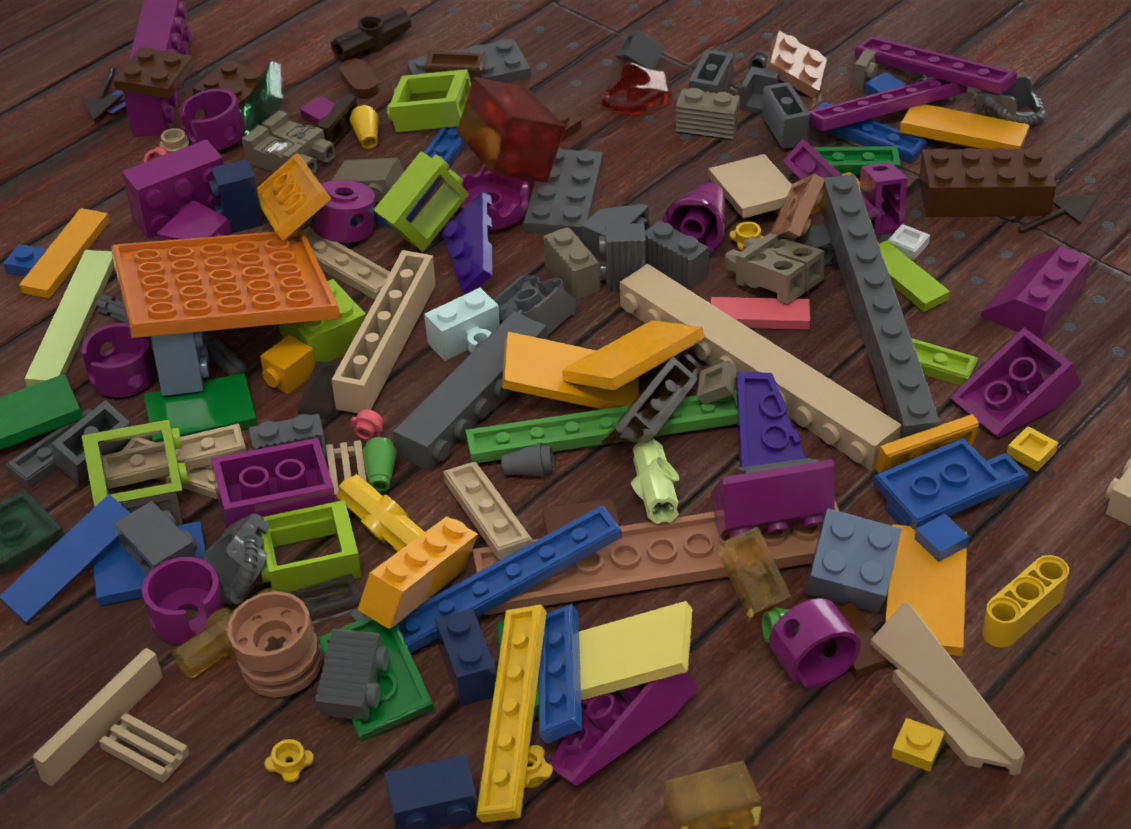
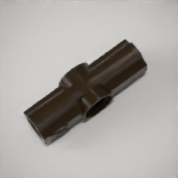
(371, 34)

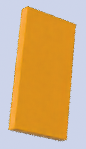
(963, 128)
(291, 196)
(633, 354)
(536, 369)
(931, 588)

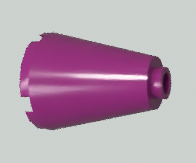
(700, 214)

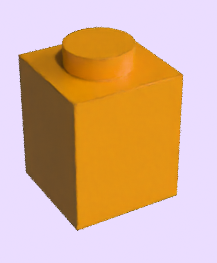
(288, 364)

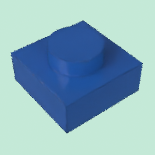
(23, 259)

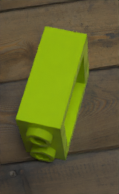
(429, 100)
(411, 188)
(96, 468)
(307, 525)

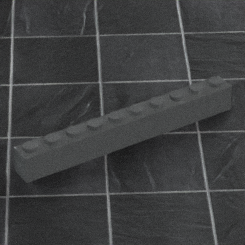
(877, 307)

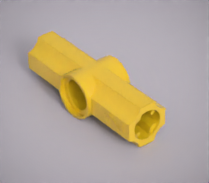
(378, 513)

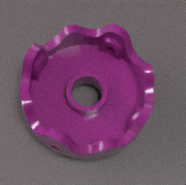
(508, 195)

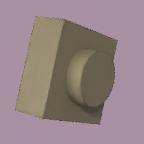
(864, 69)
(716, 382)

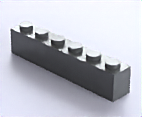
(461, 398)

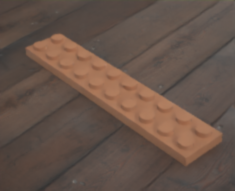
(652, 558)

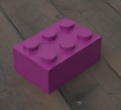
(169, 183)
(272, 480)

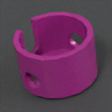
(220, 116)
(346, 201)
(122, 369)
(176, 587)
(802, 651)

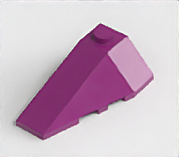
(617, 723)

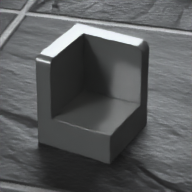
(640, 49)
(753, 87)

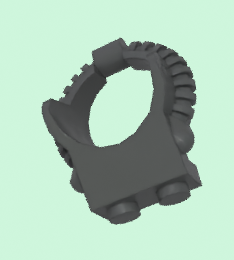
(1005, 105)
(238, 557)

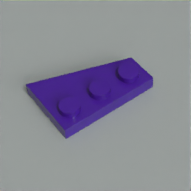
(469, 244)
(763, 422)

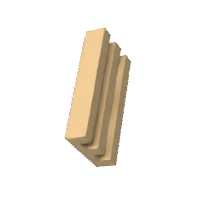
(344, 452)
(156, 737)

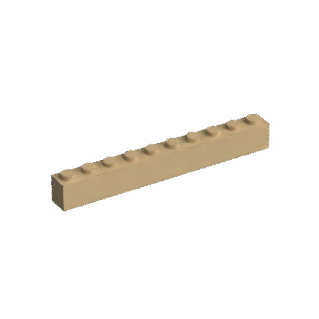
(808, 395)

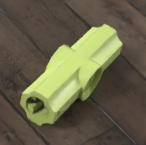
(655, 481)

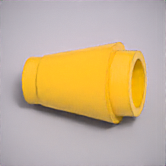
(365, 125)

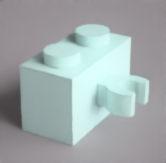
(461, 324)

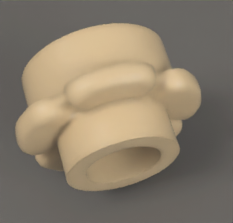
(173, 140)

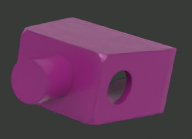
(886, 188)
(195, 222)

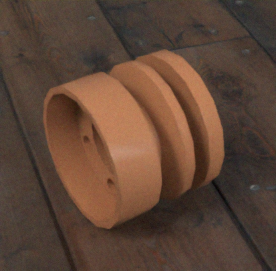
(275, 644)

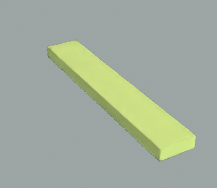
(71, 317)

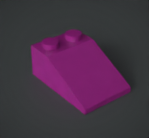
(1017, 385)

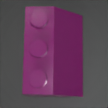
(1039, 291)
(774, 498)

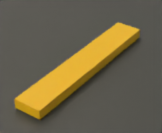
(512, 715)

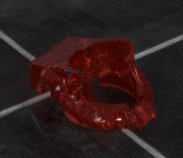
(643, 89)

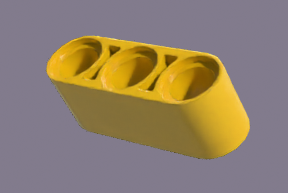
(1025, 601)

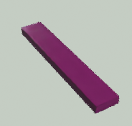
(939, 65)
(883, 103)

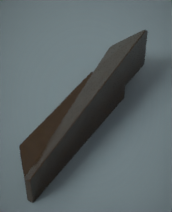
(656, 400)

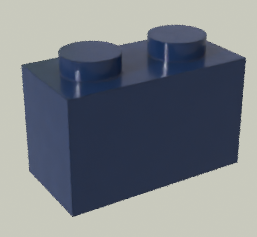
(236, 195)
(466, 657)
(432, 794)

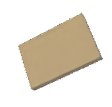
(752, 185)

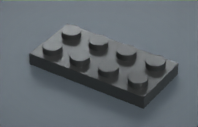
(503, 61)
(567, 195)

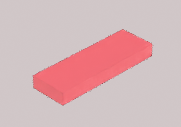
(766, 312)

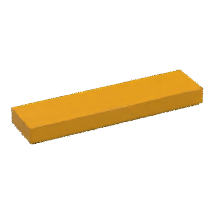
(64, 253)

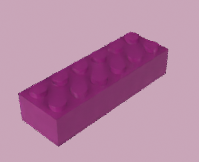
(162, 29)

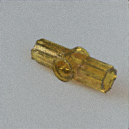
(208, 645)

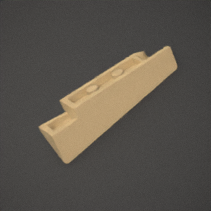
(944, 693)

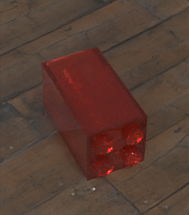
(510, 130)

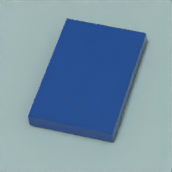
(939, 483)
(121, 578)

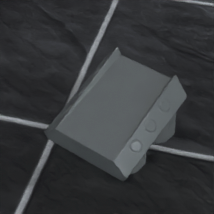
(540, 301)

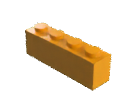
(417, 572)

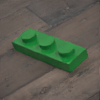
(854, 158)

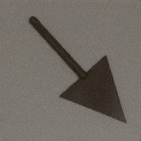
(99, 105)
(1074, 206)

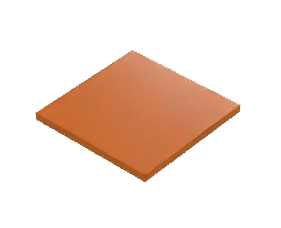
(221, 283)

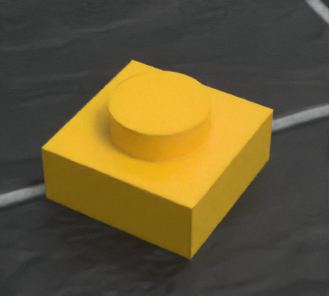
(1032, 448)
(918, 744)

